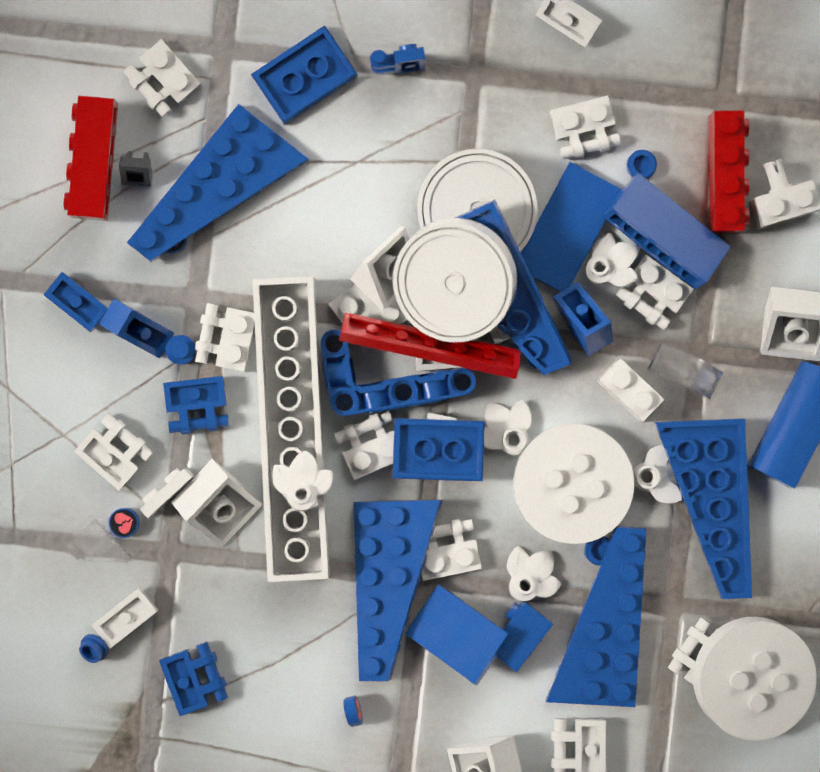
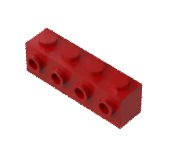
(92, 158)
(727, 172)

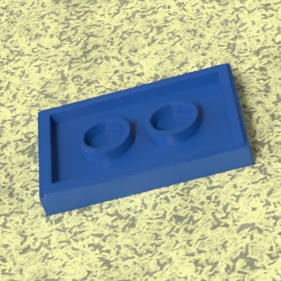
(304, 75)
(438, 449)
(457, 634)

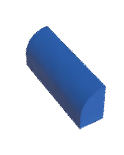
(666, 231)
(792, 430)

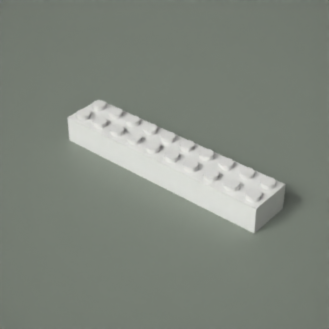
(290, 423)

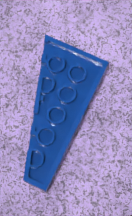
(223, 175)
(527, 318)
(713, 482)
(388, 568)
(604, 645)

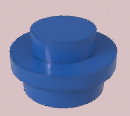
(180, 349)
(93, 648)

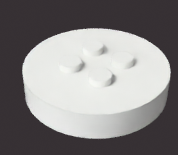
(473, 179)
(454, 280)
(573, 483)
(754, 678)

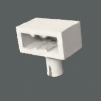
(783, 200)

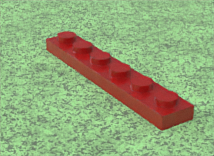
(414, 343)

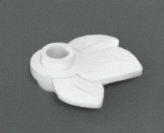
(616, 259)
(504, 423)
(302, 476)
(663, 482)
(535, 571)

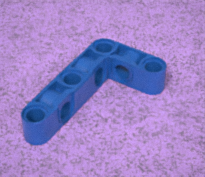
(380, 395)

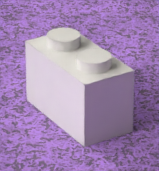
(630, 390)

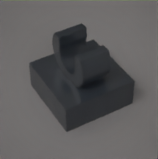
(136, 170)

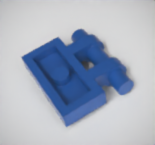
(406, 60)
(192, 395)
(185, 683)

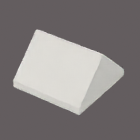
(376, 272)

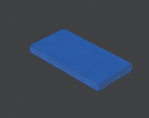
(568, 227)

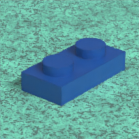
(76, 301)

